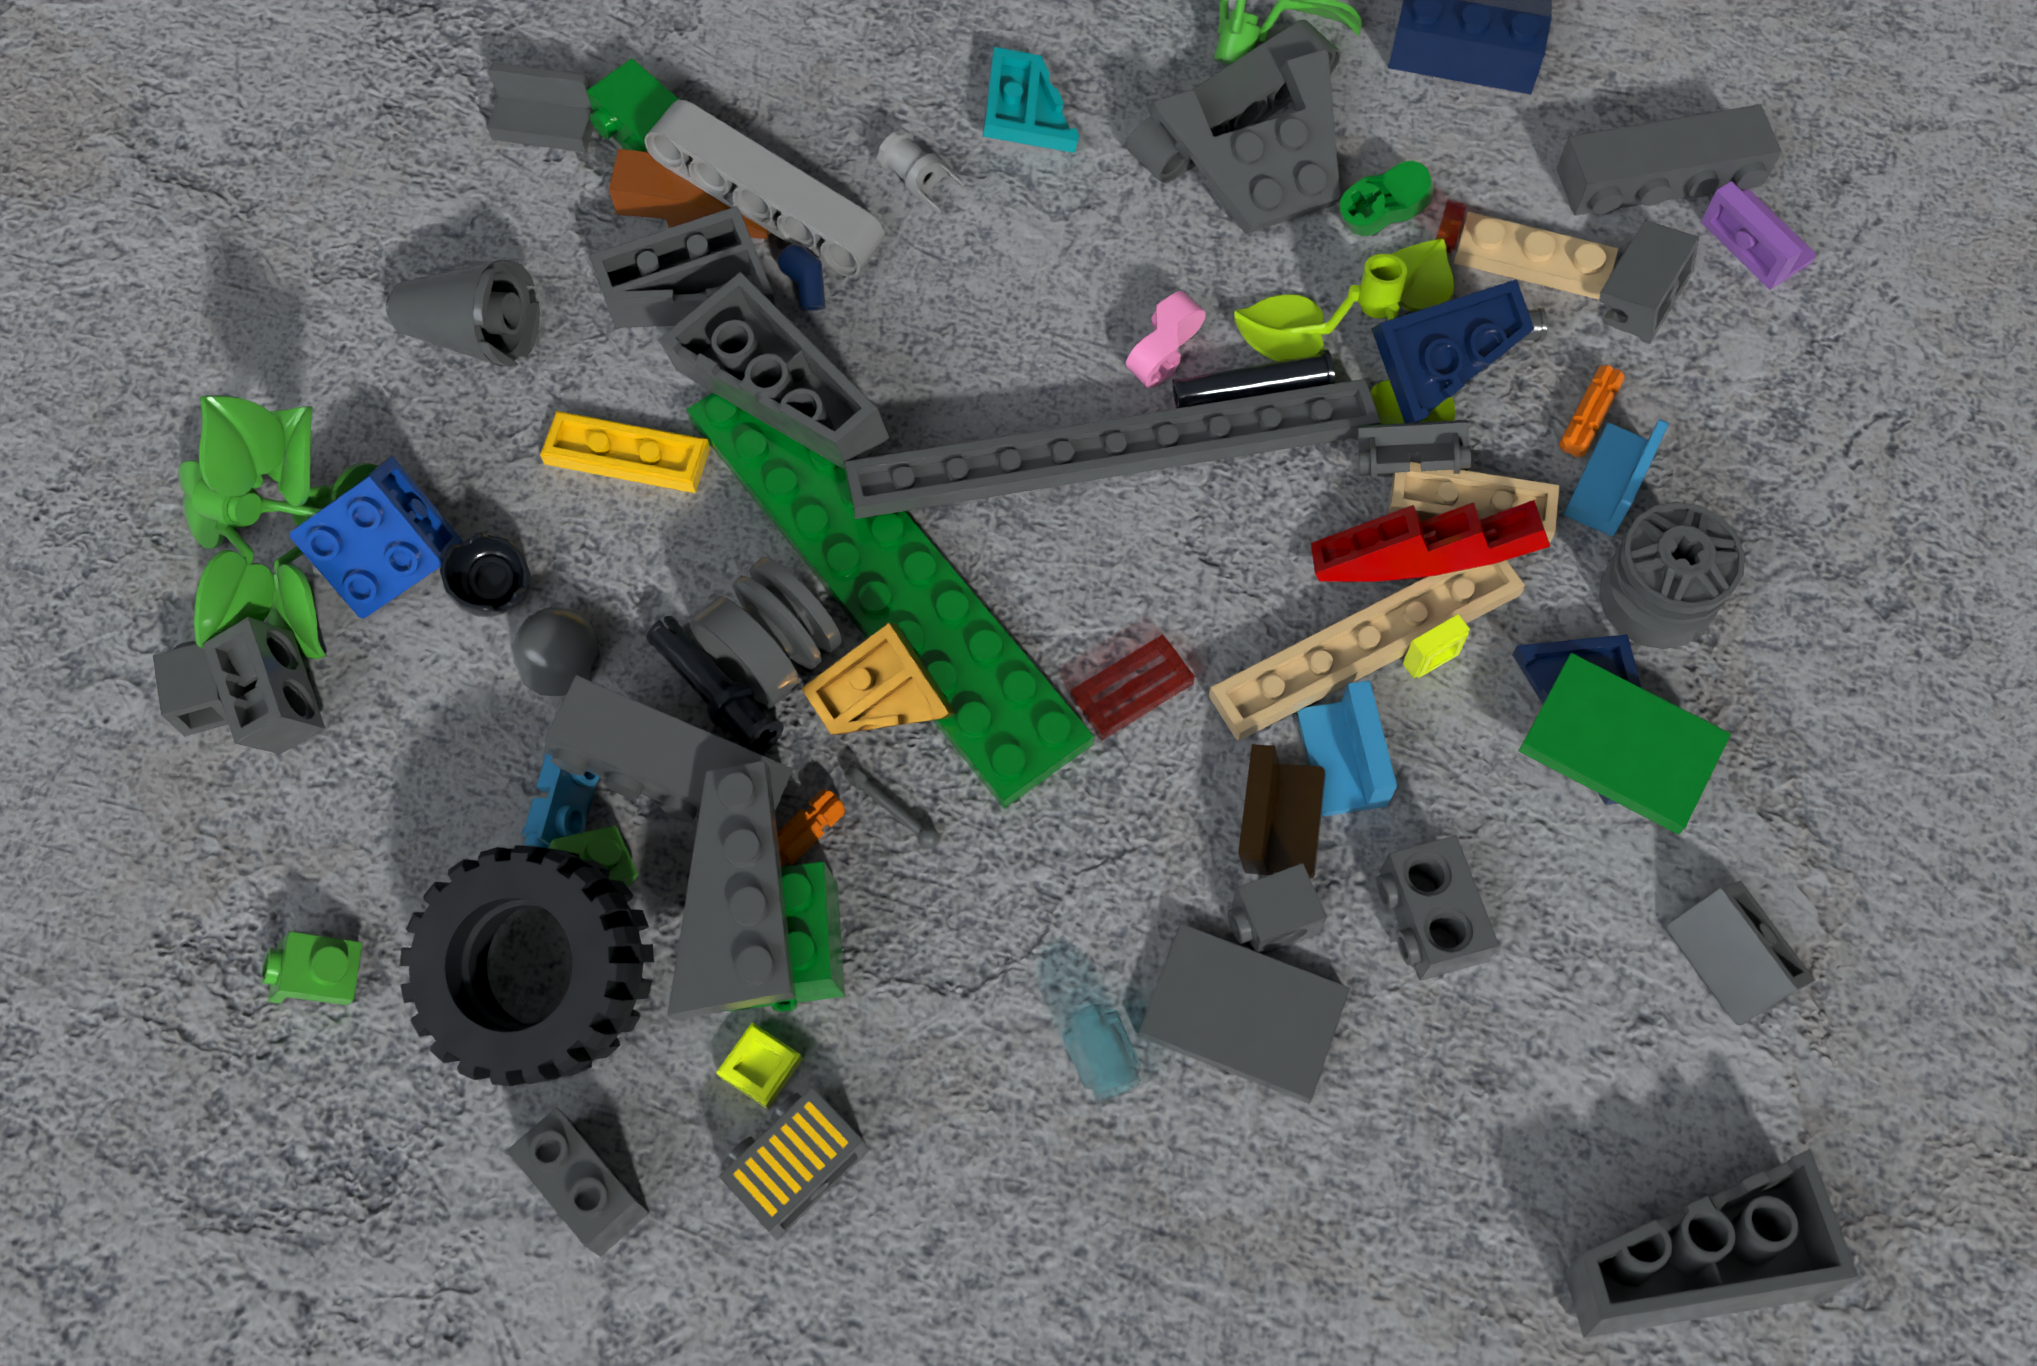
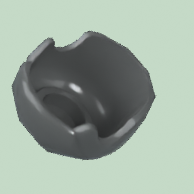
(554, 649)

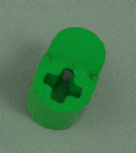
(1387, 198)

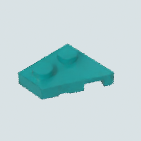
(1025, 104)

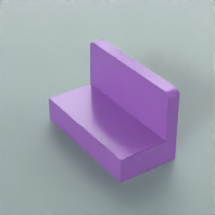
(1756, 235)

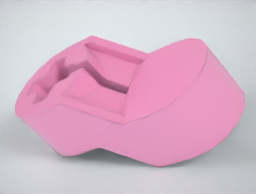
(1157, 354)

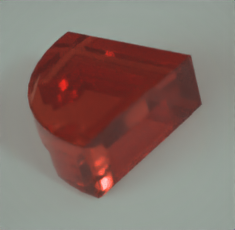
(1451, 223)

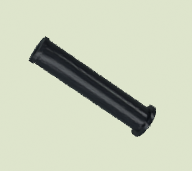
(1255, 380)

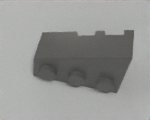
(676, 269)

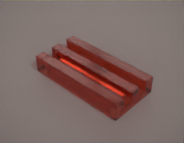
(1094, 712)

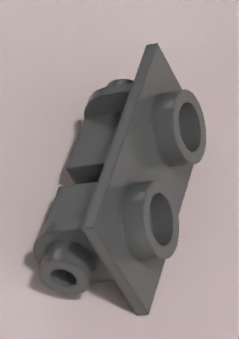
(1432, 444)

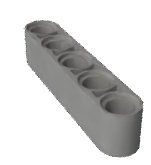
(764, 187)

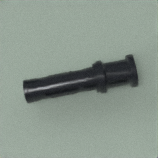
(728, 701)

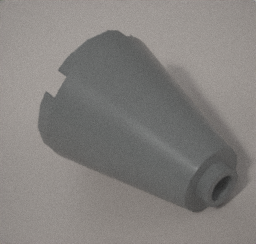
(470, 311)

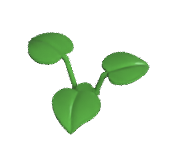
(1241, 34)
(235, 450)
(293, 599)

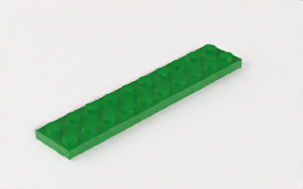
(887, 571)

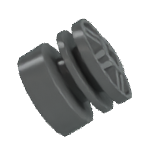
(1671, 575)
(775, 624)

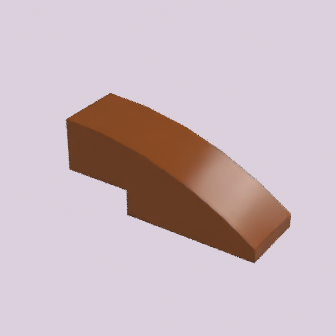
(650, 190)

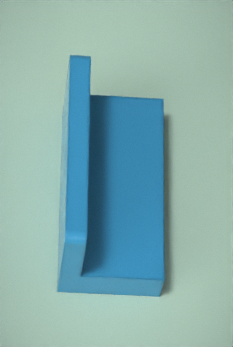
(1613, 477)
(1351, 748)

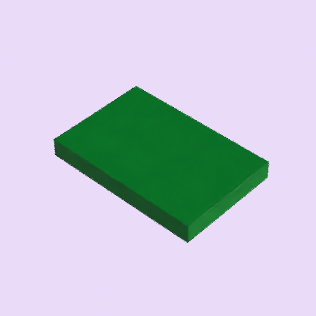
(1625, 743)

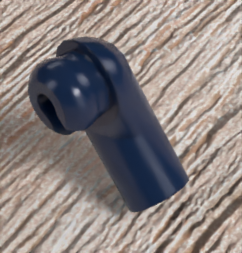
(805, 271)

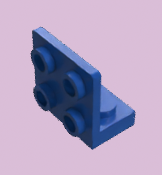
(376, 538)

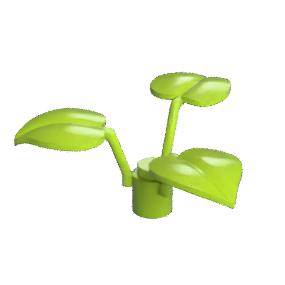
(1294, 326)

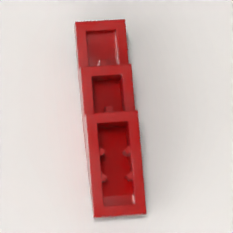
(1408, 548)

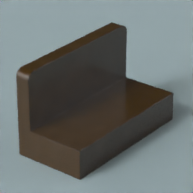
(1280, 814)

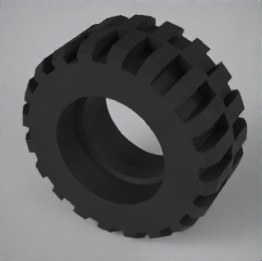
(453, 948)

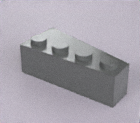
(771, 370)
(1722, 1255)

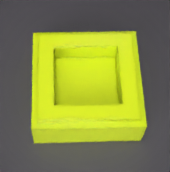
(1436, 647)
(759, 1065)

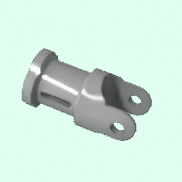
(912, 164)

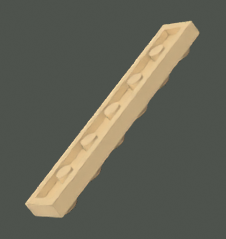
(1357, 646)

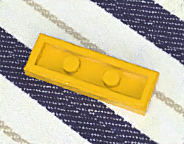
(625, 451)

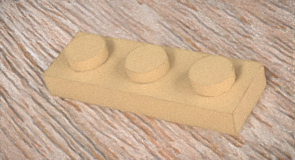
(1535, 255)
(1444, 491)

